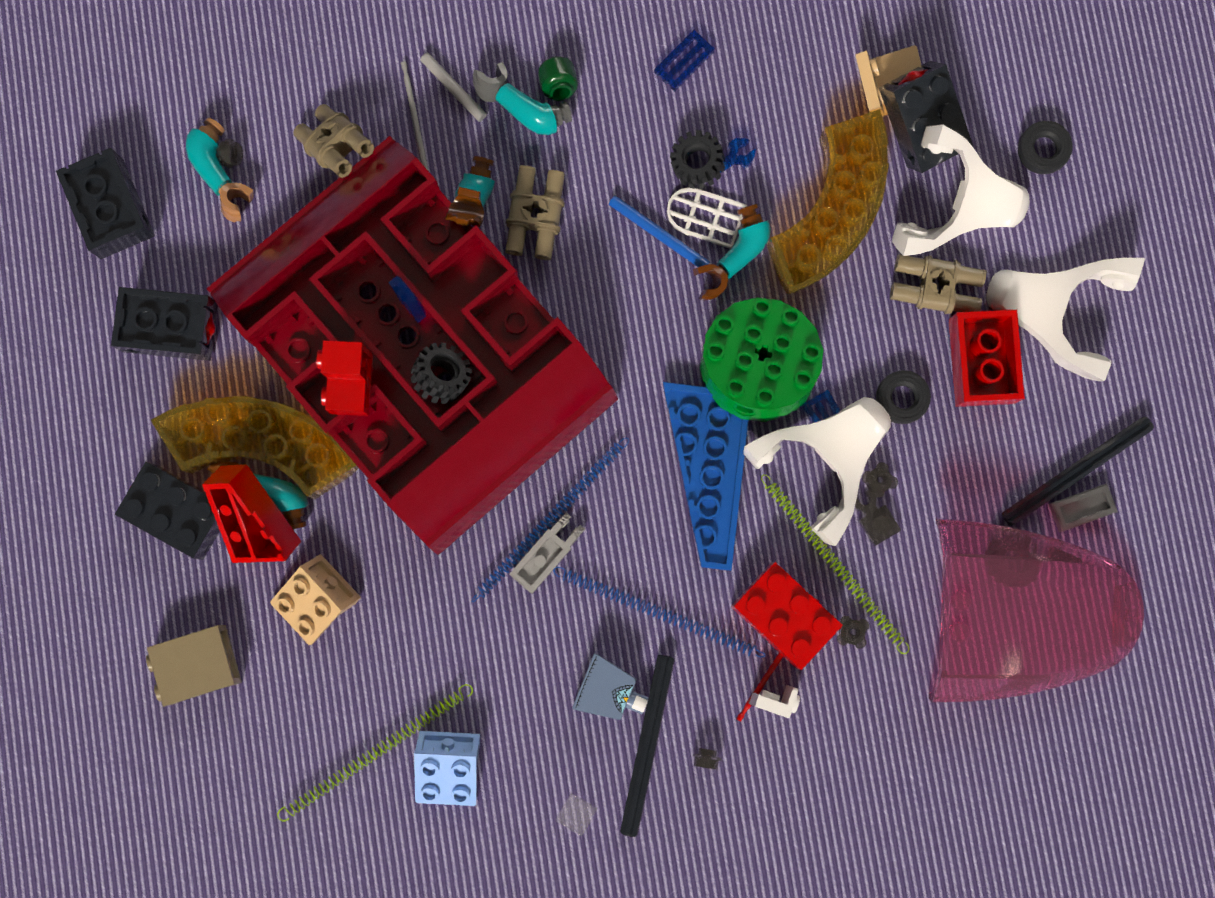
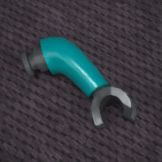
(532, 114)

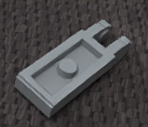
(545, 556)

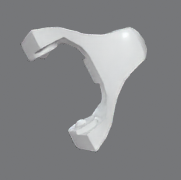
(981, 200)
(1044, 299)
(844, 444)

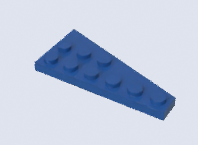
(711, 467)

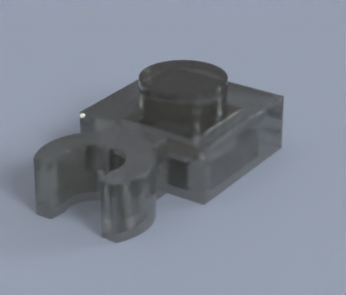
(877, 521)

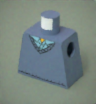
(608, 691)

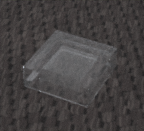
(576, 814)

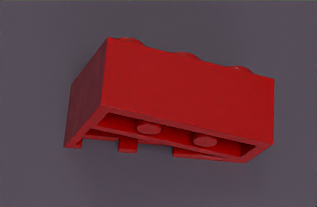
(248, 517)

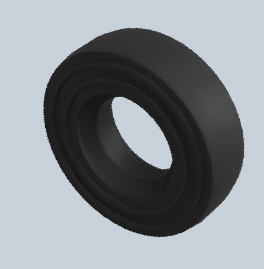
(1050, 130)
(921, 396)

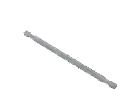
(414, 115)

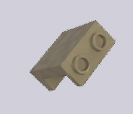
(193, 665)

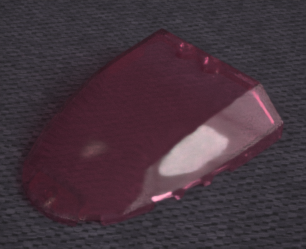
(1027, 613)

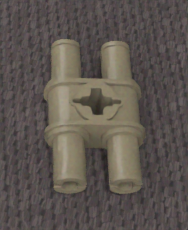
(333, 140)
(523, 204)
(927, 294)

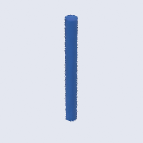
(658, 232)

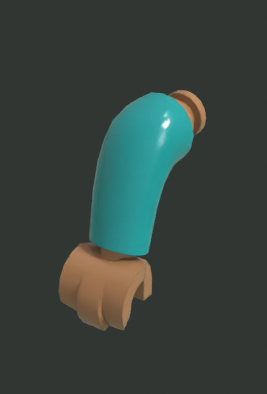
(201, 152)

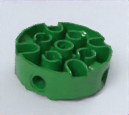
(765, 331)

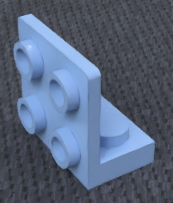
(446, 768)

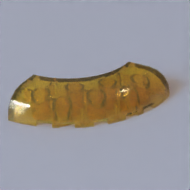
(845, 209)
(255, 431)

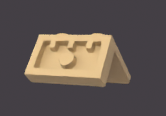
(882, 70)
(314, 598)

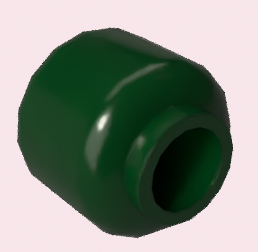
(558, 78)

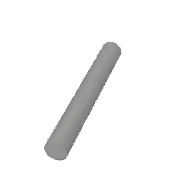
(455, 89)

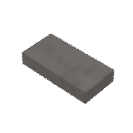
(1083, 508)

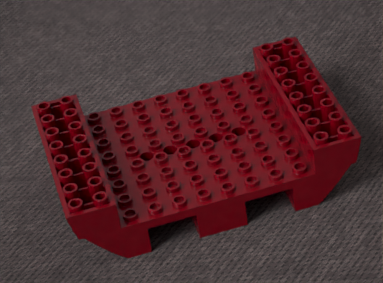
(424, 458)

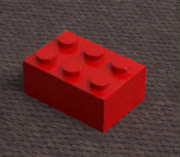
(986, 358)
(786, 615)

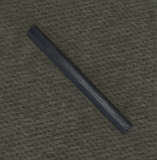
(1077, 471)
(647, 746)

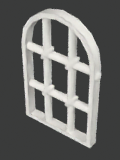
(717, 212)

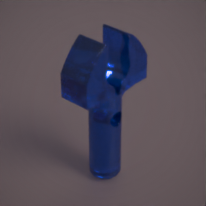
(743, 160)

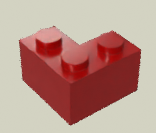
(348, 377)

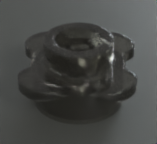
(872, 483)
(844, 632)

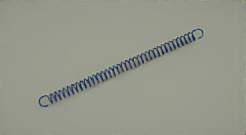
(553, 521)
(659, 616)

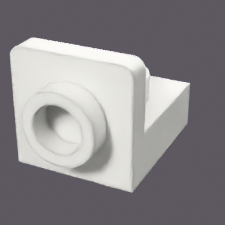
(770, 701)

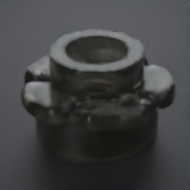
(229, 153)
(706, 759)

